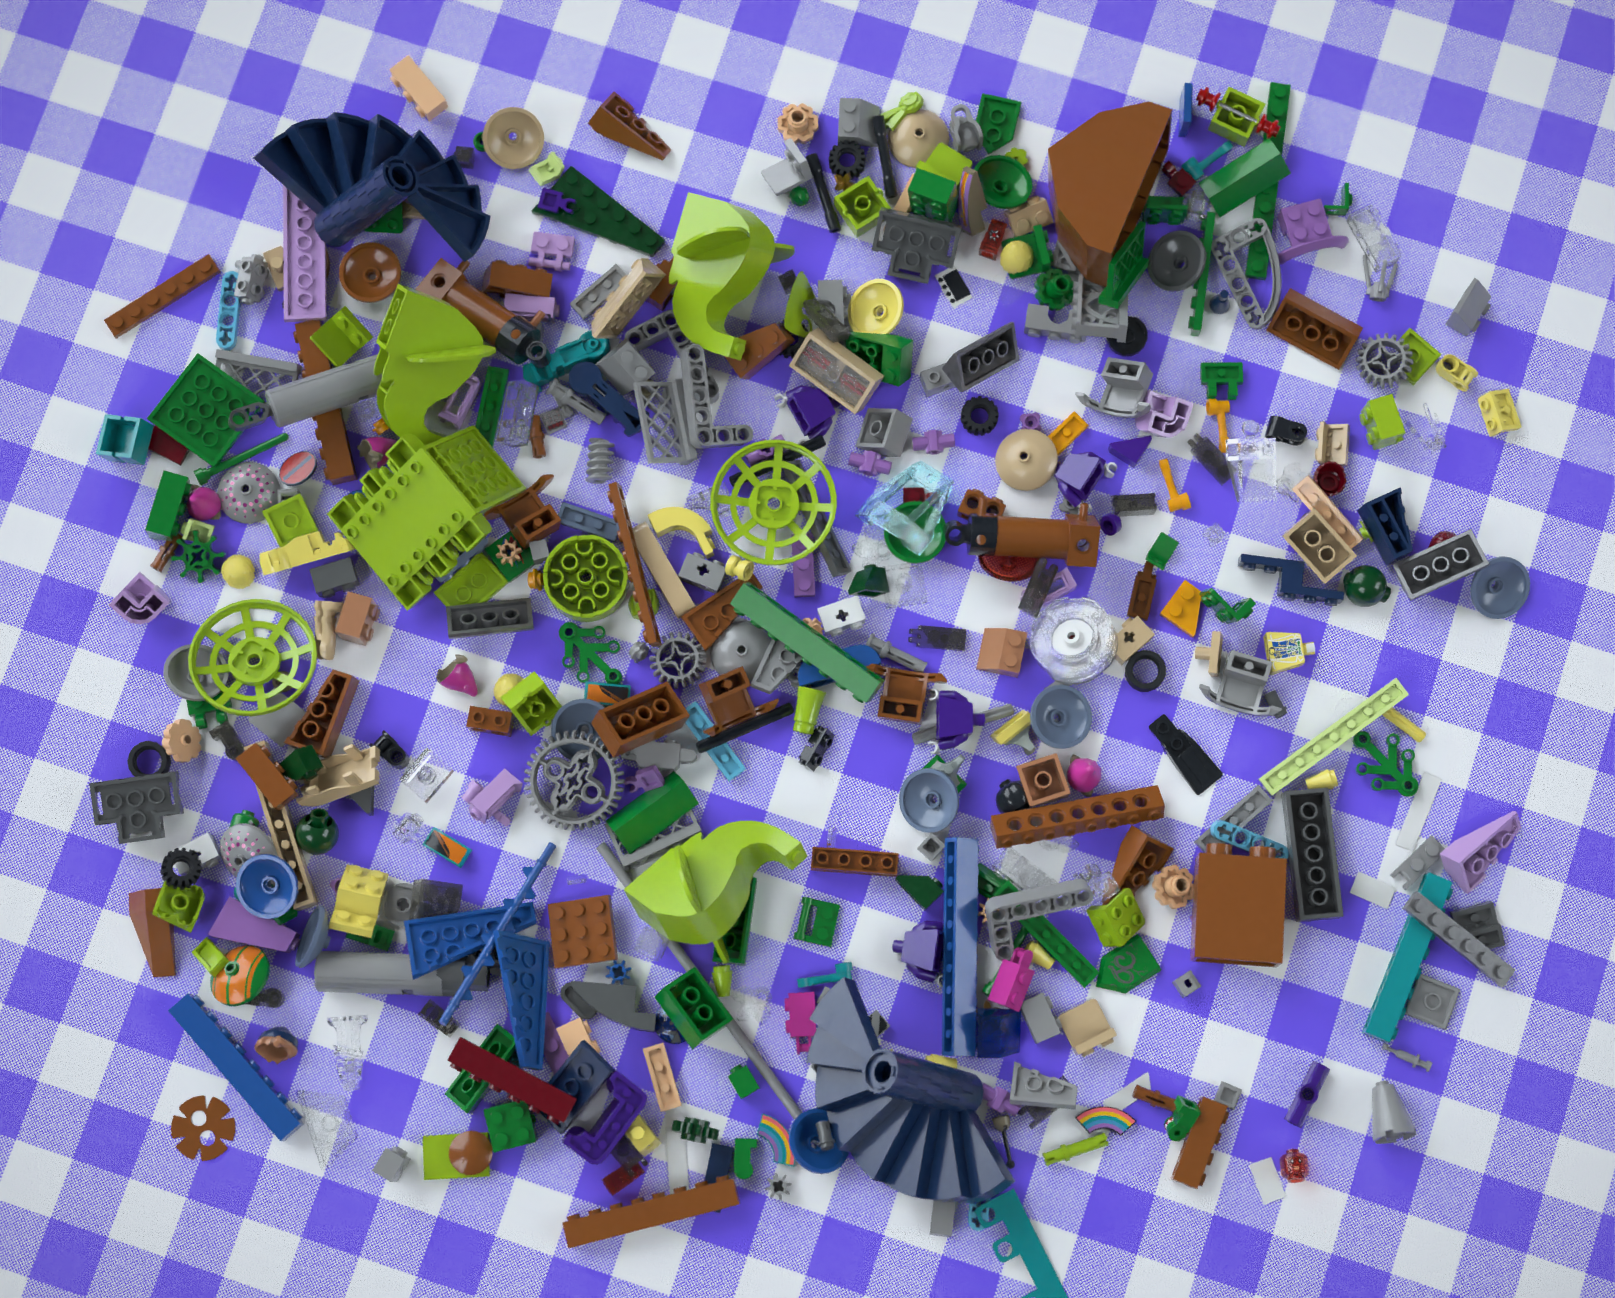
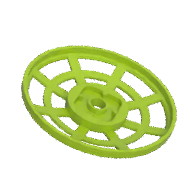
(768, 490)
(250, 648)

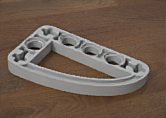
(1237, 272)

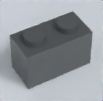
(335, 577)

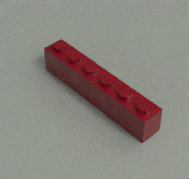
(511, 1079)

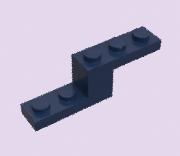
(1290, 579)

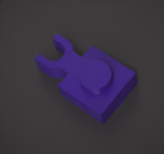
(552, 201)

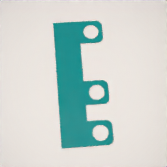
(1023, 1243)

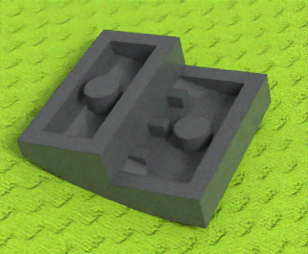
(1481, 922)

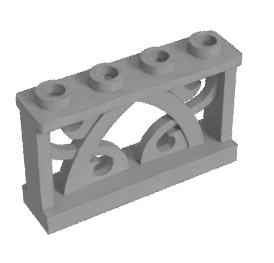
(1105, 327)

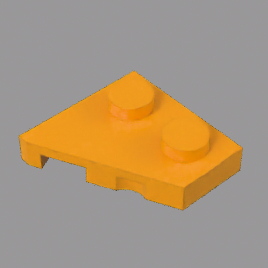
(1184, 608)

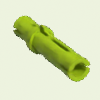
(1066, 1152)

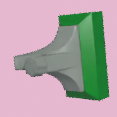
(950, 769)

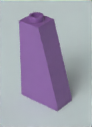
(241, 926)

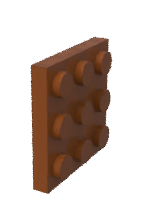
(582, 931)

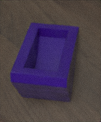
(1130, 450)

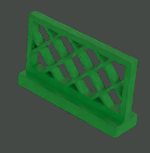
(1125, 268)

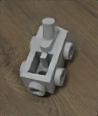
(251, 279)

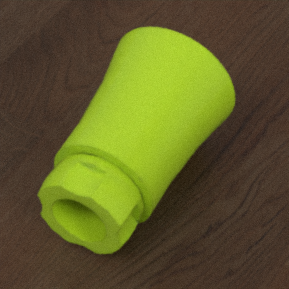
(807, 709)

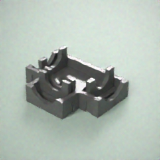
(915, 243)
(137, 804)

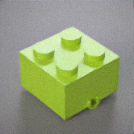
(861, 206)
(1382, 422)
(532, 703)

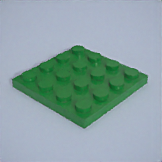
(199, 409)

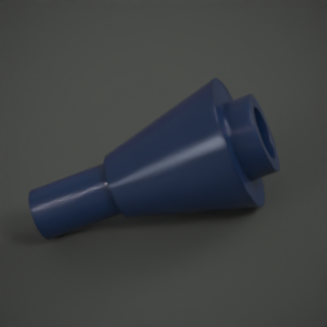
(1220, 303)

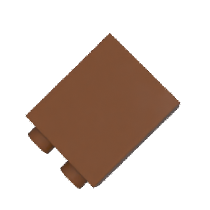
(1238, 907)

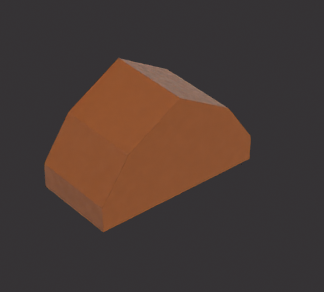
(1103, 181)

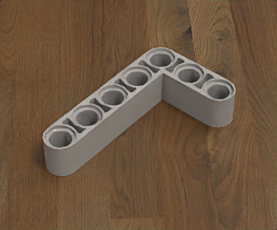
(672, 333)
(703, 406)
(1029, 908)

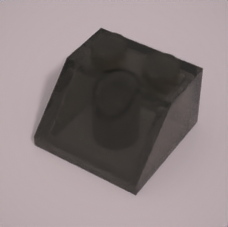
(434, 898)

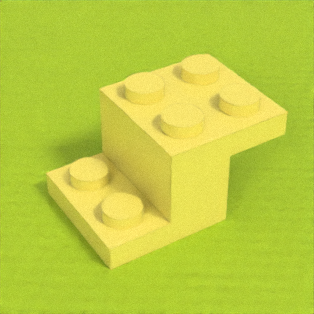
(358, 900)

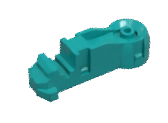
(565, 357)

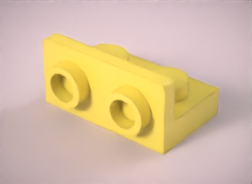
(1499, 412)

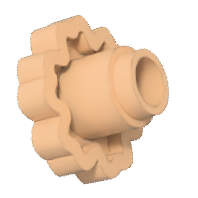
(798, 123)
(182, 740)
(1173, 886)

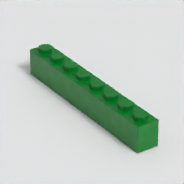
(807, 642)

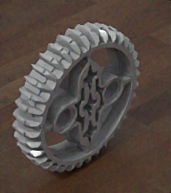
(583, 795)

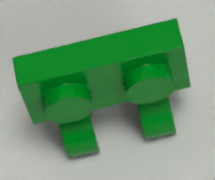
(1221, 374)
(200, 708)

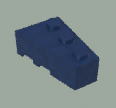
(1387, 526)

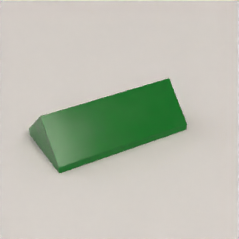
(1245, 177)
(652, 813)
(737, 937)
(466, 1091)

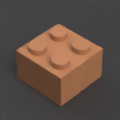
(357, 619)

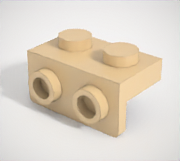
(1029, 214)
(1332, 443)

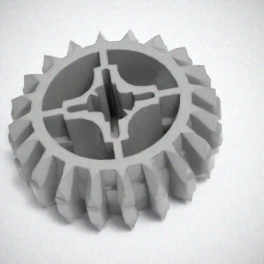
(1392, 358)
(673, 642)

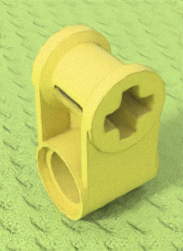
(1457, 373)

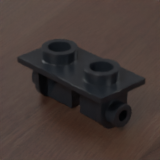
(821, 739)

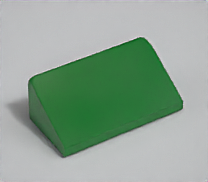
(988, 882)

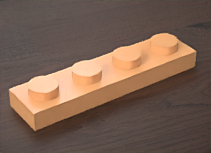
(1315, 498)

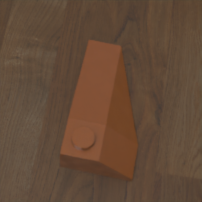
(618, 122)
(1138, 859)
(153, 933)

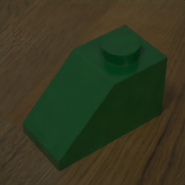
(869, 582)
(302, 764)
(921, 889)

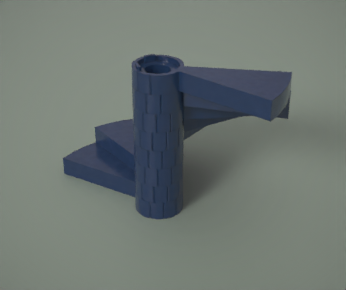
(364, 168)
(900, 1113)

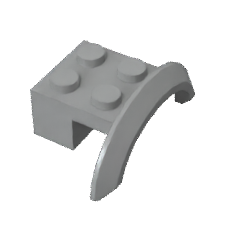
(1124, 391)
(1242, 685)

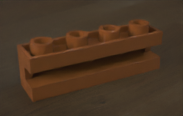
(854, 861)
(1199, 1143)

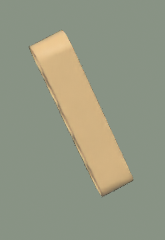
(662, 570)

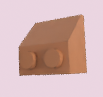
(1002, 651)
(1043, 780)

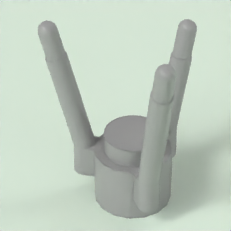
(1379, 290)

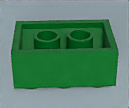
(168, 506)

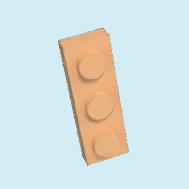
(662, 1077)

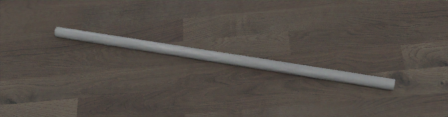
(733, 1027)

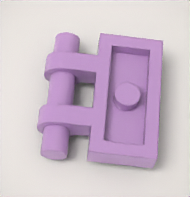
(551, 245)

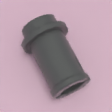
(1273, 699)
(825, 1136)

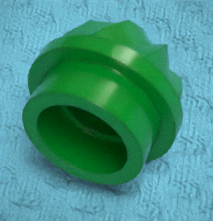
(799, 196)

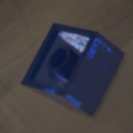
(998, 1032)

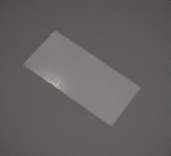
(1008, 289)

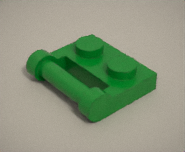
(823, 925)

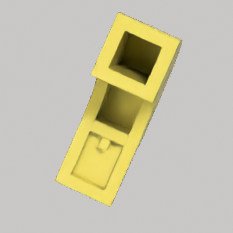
(680, 518)

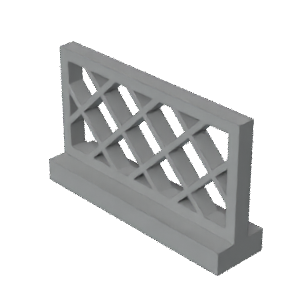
(257, 363)
(678, 422)
(657, 847)

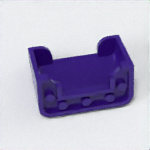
(612, 1124)

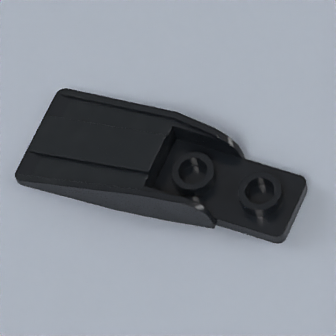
(1186, 755)

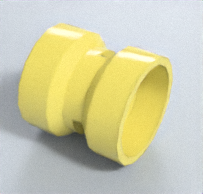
(737, 567)

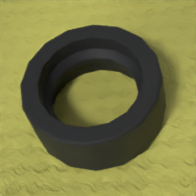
(1145, 687)
(146, 745)

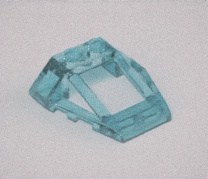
(903, 527)

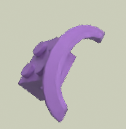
(1307, 230)

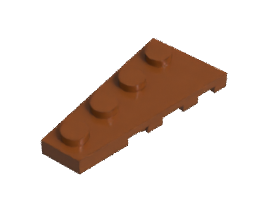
(715, 614)

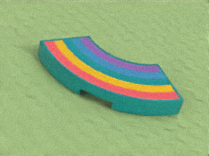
(778, 1138)

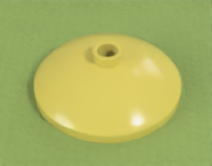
(869, 303)

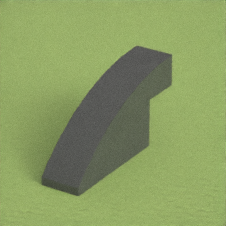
(615, 1003)

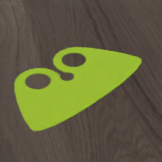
(799, 293)

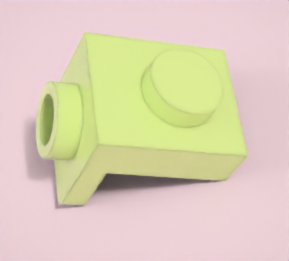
(547, 170)
(206, 530)

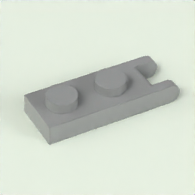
(1419, 861)

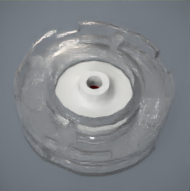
(1073, 640)

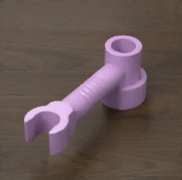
(473, 790)

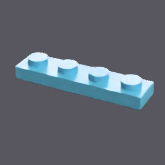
(721, 755)

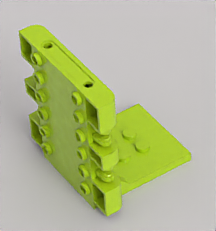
(425, 508)

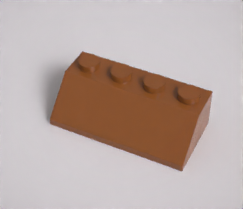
(1314, 329)

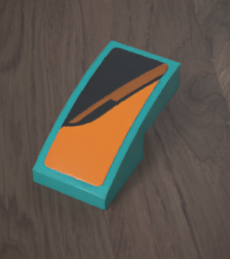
(606, 693)
(447, 847)

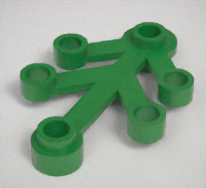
(588, 650)
(1388, 766)

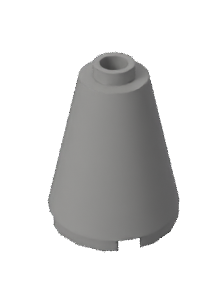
(1389, 1115)

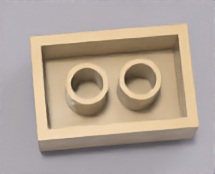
(1319, 545)

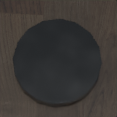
(1135, 339)

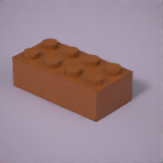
(640, 719)

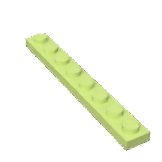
(1333, 736)

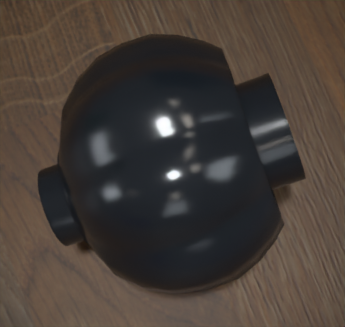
(1011, 797)

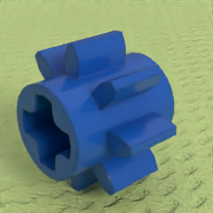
(617, 966)

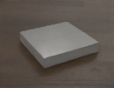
(1432, 1001)

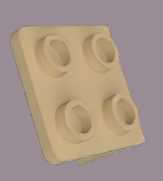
(1086, 1027)

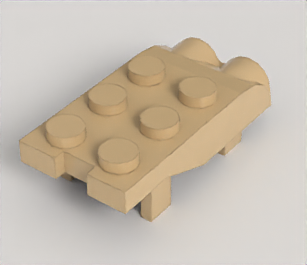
(342, 776)

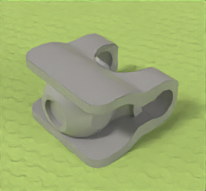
(965, 130)

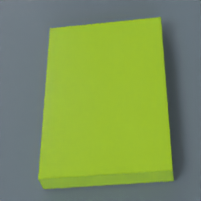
(472, 583)
(437, 1161)

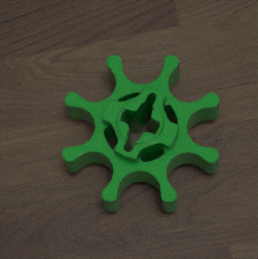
(190, 549)

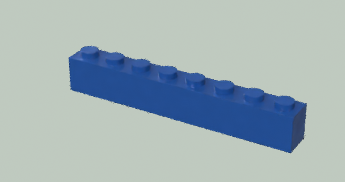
(236, 1067)

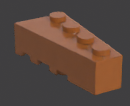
(326, 715)

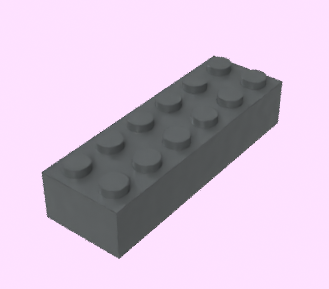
(1312, 854)

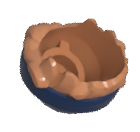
(276, 1044)

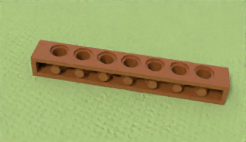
(1114, 811)

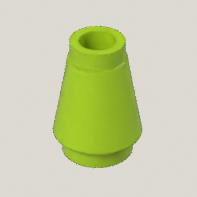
(722, 980)

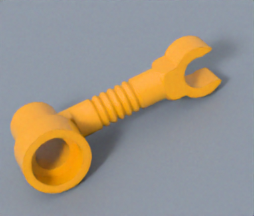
(1219, 409)
(1177, 501)

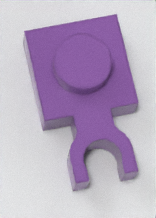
(647, 778)

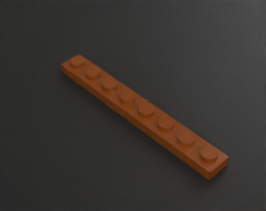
(632, 557)

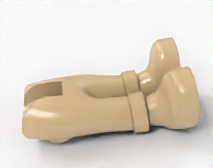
(325, 628)

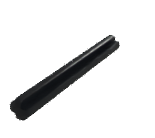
(788, 455)
(744, 727)

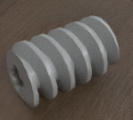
(598, 460)

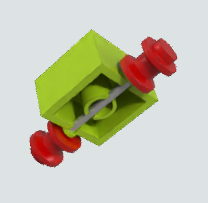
(1236, 115)

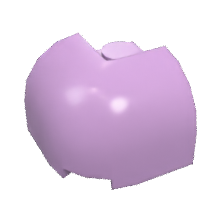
(1166, 417)
(140, 600)

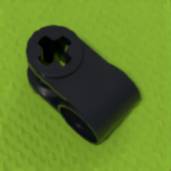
(1284, 430)
(389, 748)

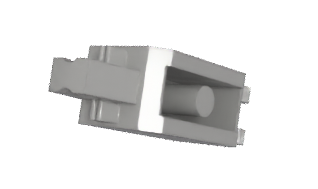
(664, 756)

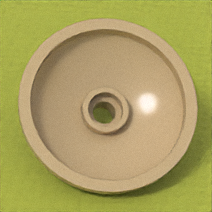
(909, 147)
(516, 152)
(1032, 471)

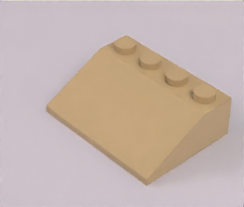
(626, 300)

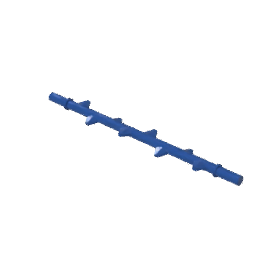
(505, 924)

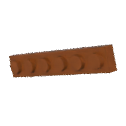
(162, 296)

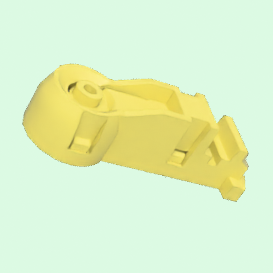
(302, 551)

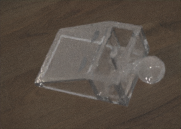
(1252, 472)

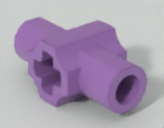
(933, 442)
(759, 455)
(870, 463)
(999, 1100)

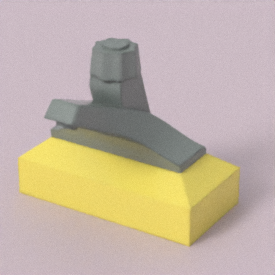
(1015, 732)

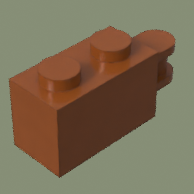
(664, 291)

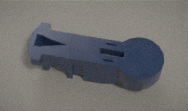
(587, 382)

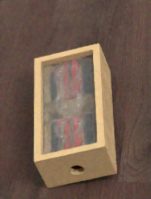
(836, 371)

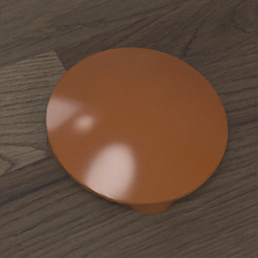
(470, 1152)

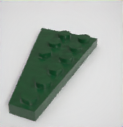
(601, 215)

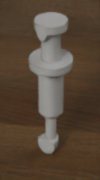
(1409, 1057)

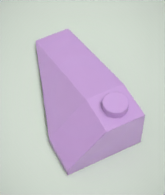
(1473, 853)

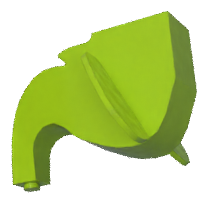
(718, 263)
(422, 359)
(705, 883)

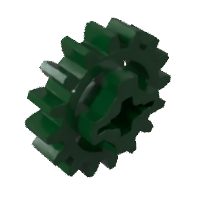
(695, 1130)

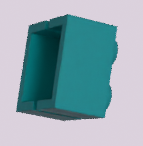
(124, 439)

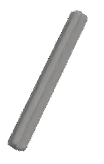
(990, 715)

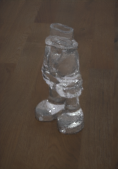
(348, 1060)

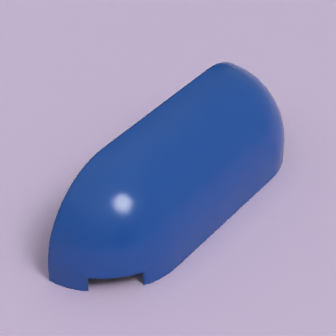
(810, 676)

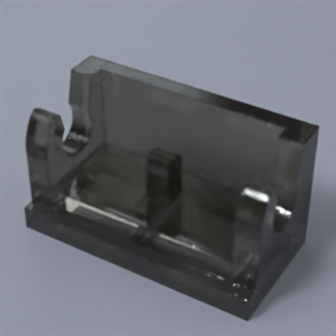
(1133, 504)

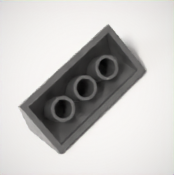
(983, 358)
(1440, 565)
(489, 618)

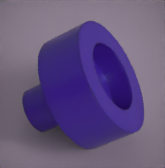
(1110, 524)

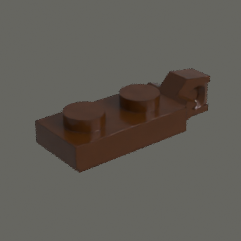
(1142, 593)

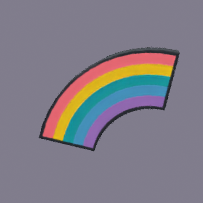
(1105, 1118)

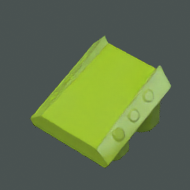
(179, 906)

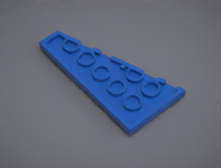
(450, 937)
(525, 981)

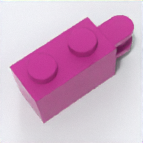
(1013, 980)
(800, 1010)

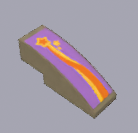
(971, 202)

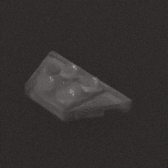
(328, 1124)

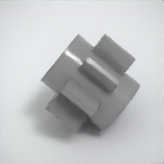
(779, 1193)

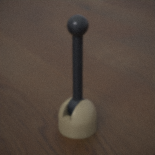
(1002, 1124)

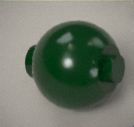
(1366, 586)
(317, 832)

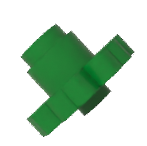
(1054, 289)

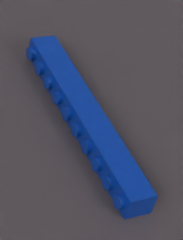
(960, 947)

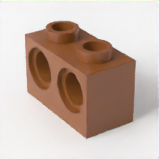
(974, 494)
(490, 721)

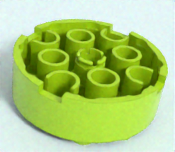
(589, 599)

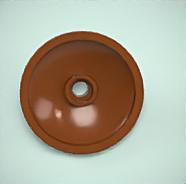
(365, 261)

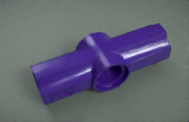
(1313, 1081)

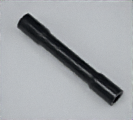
(888, 178)
(830, 214)

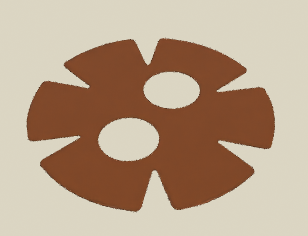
(185, 1128)

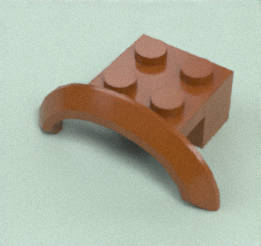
(527, 515)
(904, 693)
(730, 700)

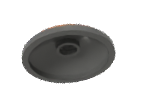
(1168, 256)

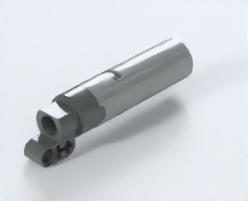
(393, 975)

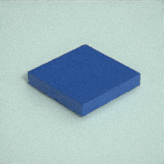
(1185, 109)

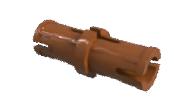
(537, 438)
(159, 563)
(1143, 1094)

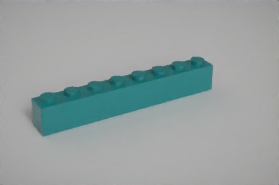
(1405, 965)

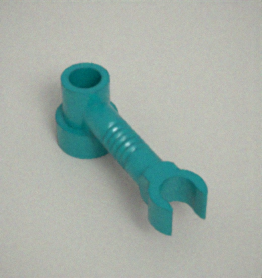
(1196, 168)
(842, 970)

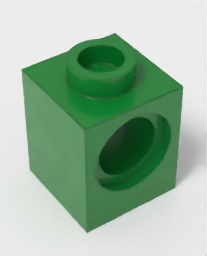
(743, 1081)

